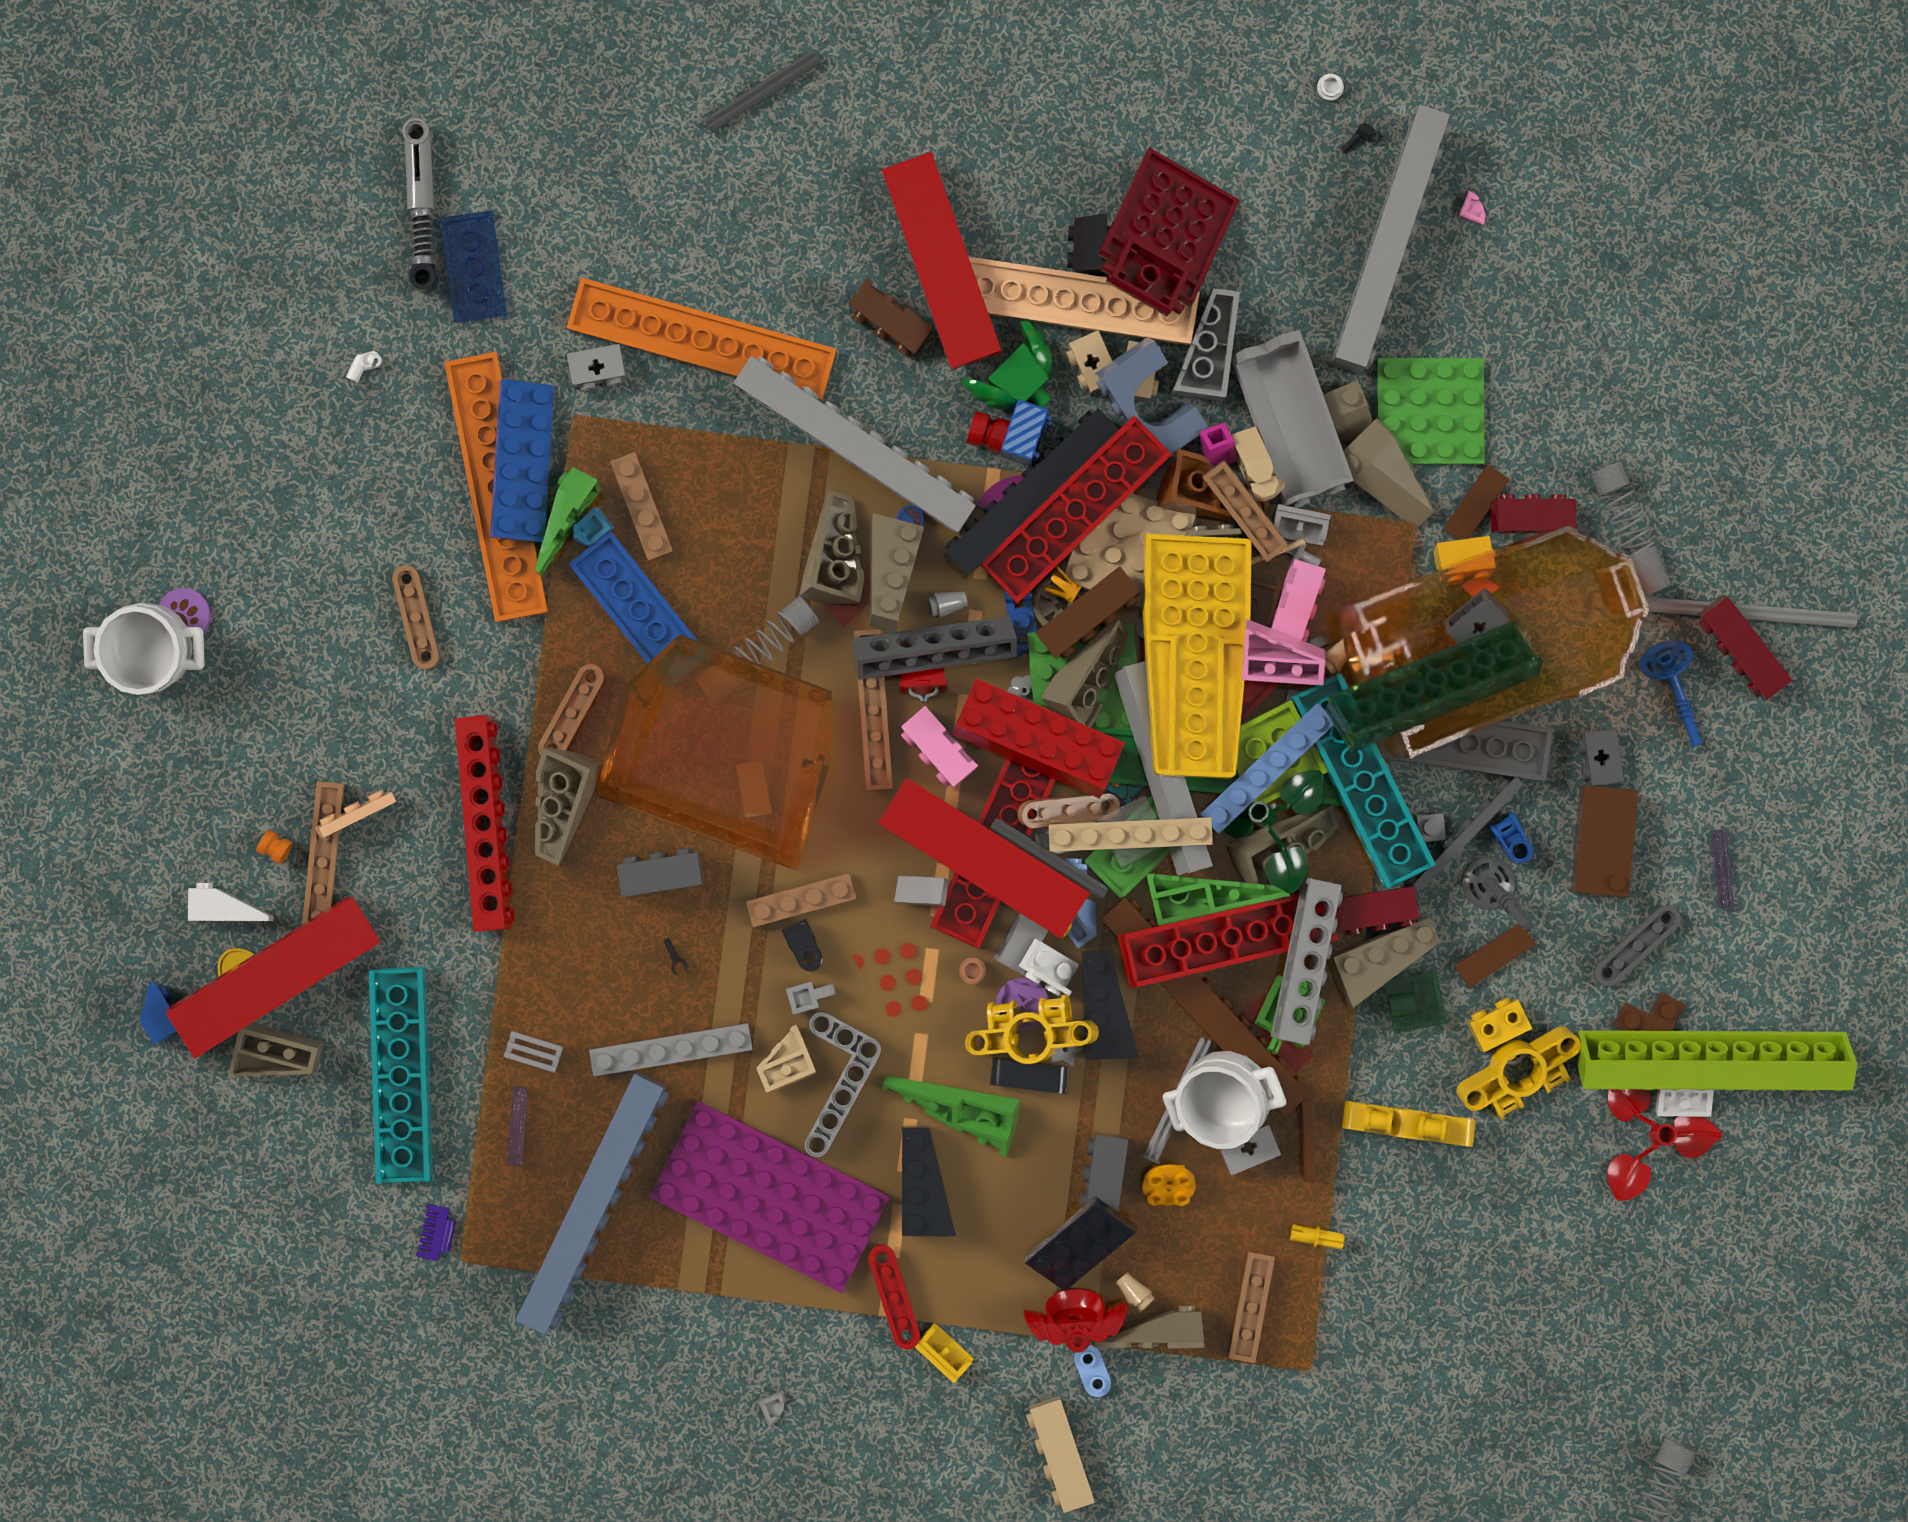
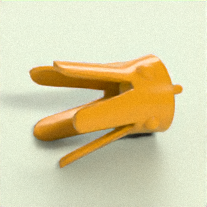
(1069, 591)

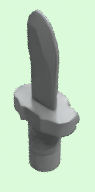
(1300, 554)

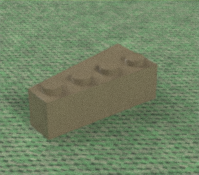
(892, 562)
(1375, 961)

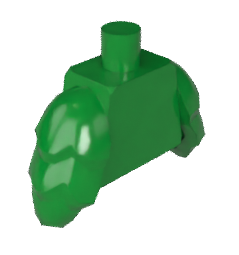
(1018, 376)

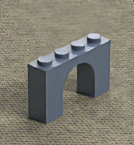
(1121, 381)

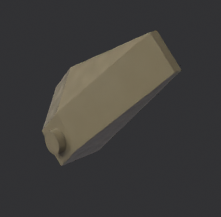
(1348, 411)
(1386, 474)
(833, 564)
(1078, 684)
(564, 791)
(1302, 831)
(1174, 1328)

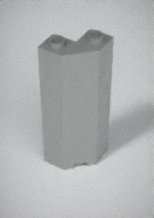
(1292, 418)

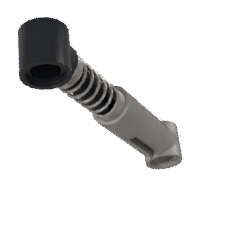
(420, 202)

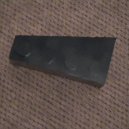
(1105, 1008)
(923, 1191)

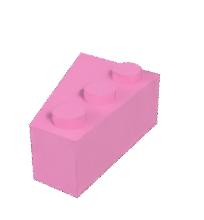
(1298, 599)
(1280, 657)
(938, 748)

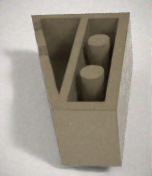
(273, 1052)

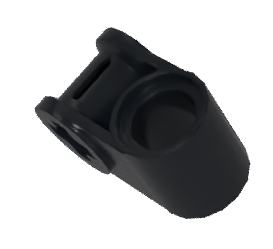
(800, 941)

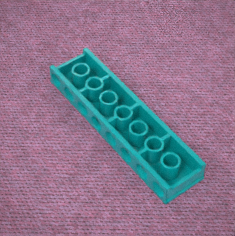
(1369, 796)
(400, 1075)

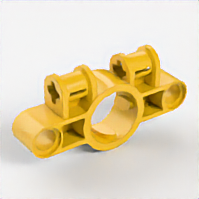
(1003, 1036)
(1547, 1072)
(1408, 1123)

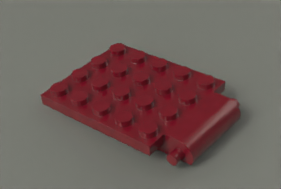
(1165, 234)

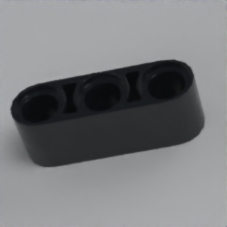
(1029, 1076)

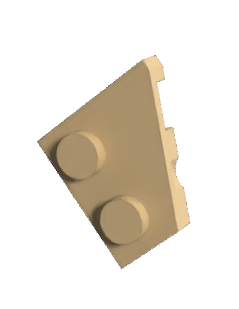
(786, 1062)

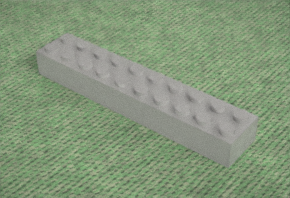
(1389, 241)
(854, 445)

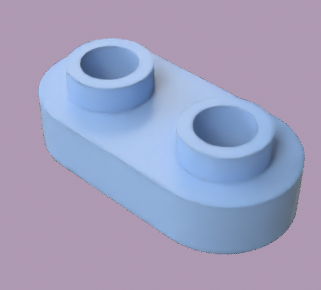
(1093, 1370)

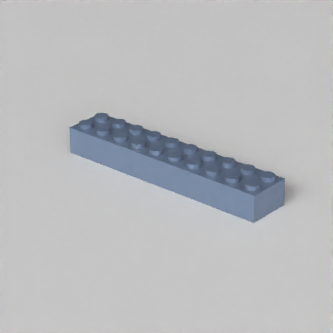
(590, 1206)

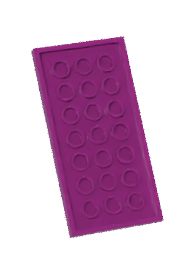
(769, 1196)

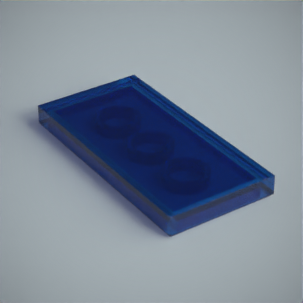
(473, 266)

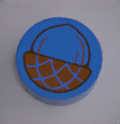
(911, 514)

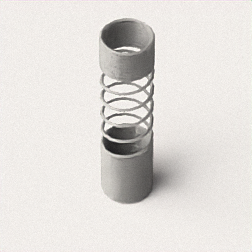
(1646, 561)
(797, 614)
(1676, 1458)

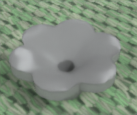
(1019, 683)

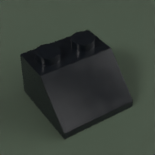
(1087, 239)

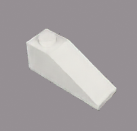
(218, 905)

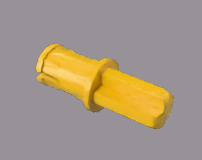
(1317, 1237)

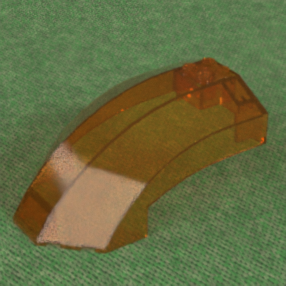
(1571, 605)

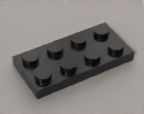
(1080, 1244)

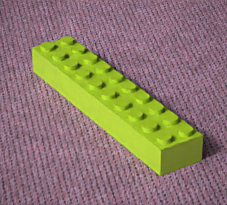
(1716, 1060)

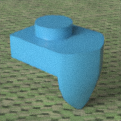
(591, 527)

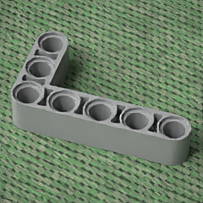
(844, 1081)

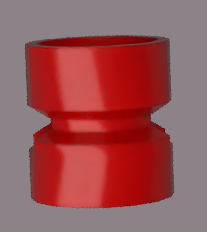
(987, 432)

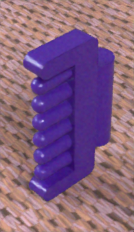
(442, 1233)

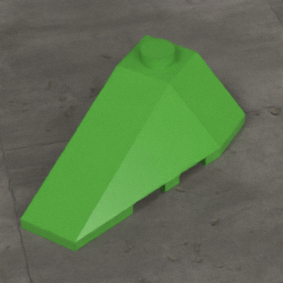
(571, 502)

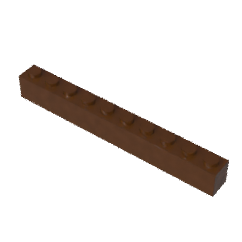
(1210, 1012)

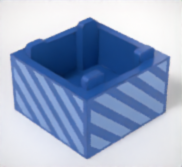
(1025, 433)

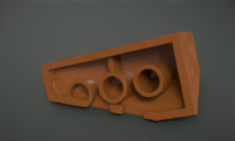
(1187, 491)

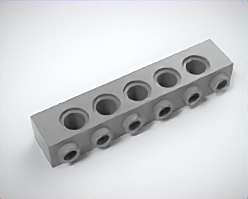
(1295, 972)

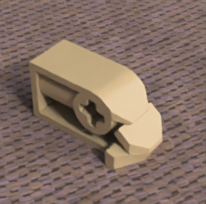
(1256, 465)

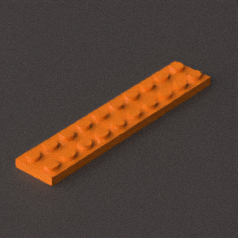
(694, 335)
(509, 565)

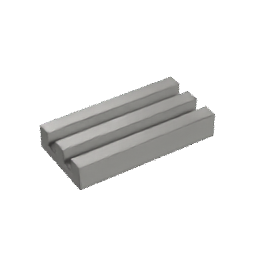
(512, 1045)

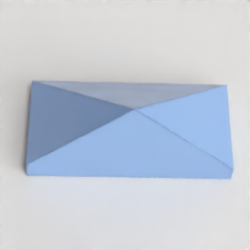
(1084, 924)

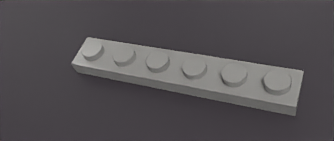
(670, 1049)

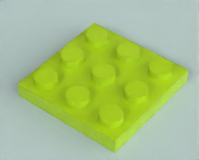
(1260, 734)

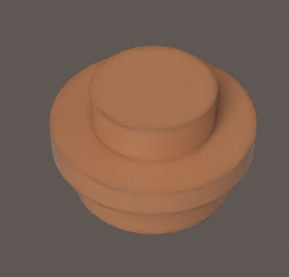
(972, 970)

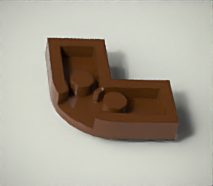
(1660, 1018)

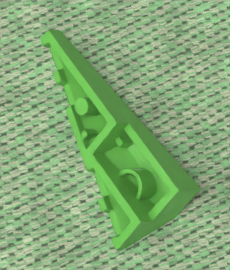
(1188, 897)
(980, 1114)

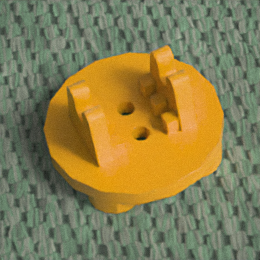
(1168, 1185)

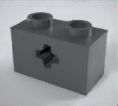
(1476, 617)
(1608, 745)

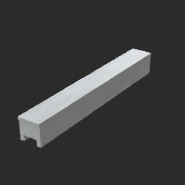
(1168, 792)

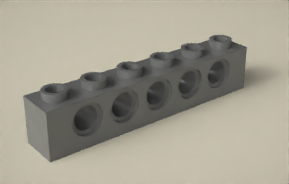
(934, 647)

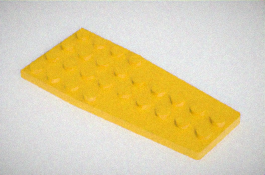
(1195, 650)

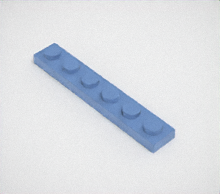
(1268, 768)

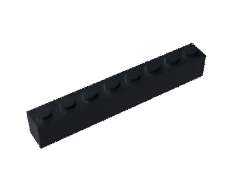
(1029, 494)

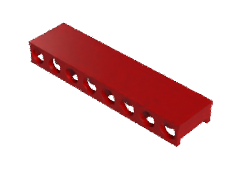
(941, 261)
(1076, 509)
(983, 858)
(967, 906)
(1211, 941)
(272, 976)

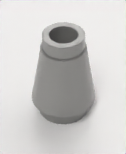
(944, 603)

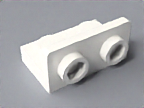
(1050, 966)
(1684, 1102)

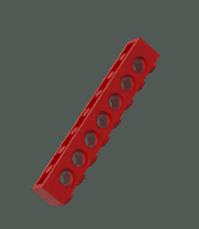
(467, 731)

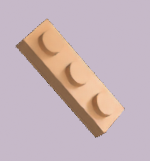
(354, 813)

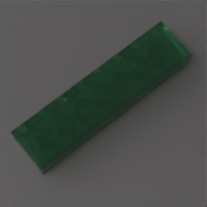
(1432, 686)

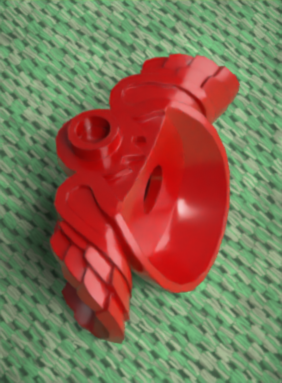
(1076, 1319)

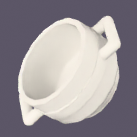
(143, 648)
(1224, 1099)

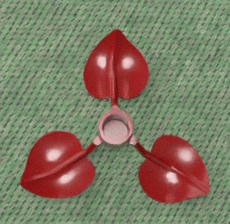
(1690, 1136)

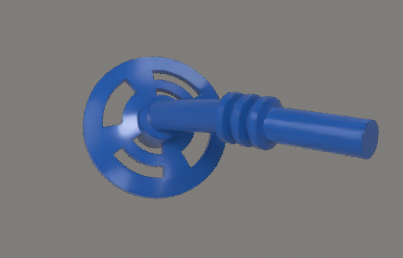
(1669, 670)

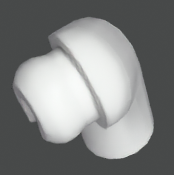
(362, 363)

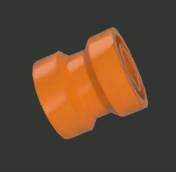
(274, 847)

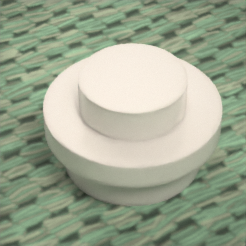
(1330, 87)

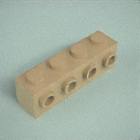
(1061, 1454)

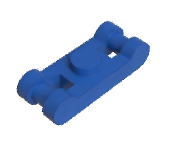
(1022, 620)

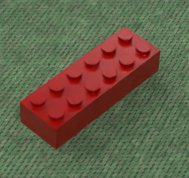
(1038, 738)

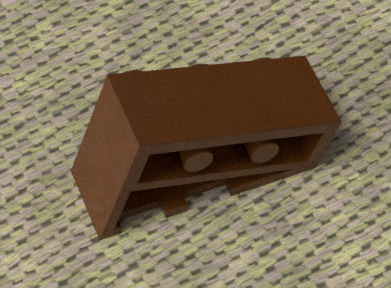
(889, 319)

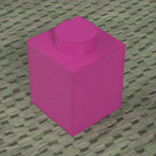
(1218, 444)

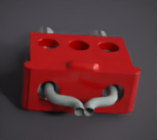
(924, 681)

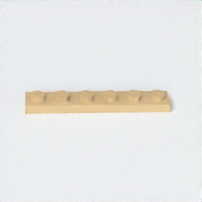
(1130, 834)

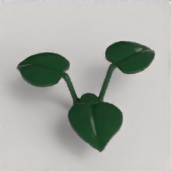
(1304, 794)

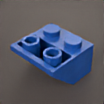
(154, 1017)

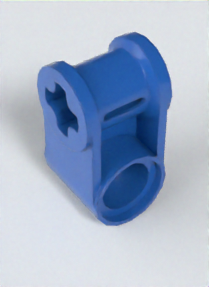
(1511, 837)

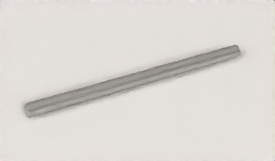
(1759, 613)

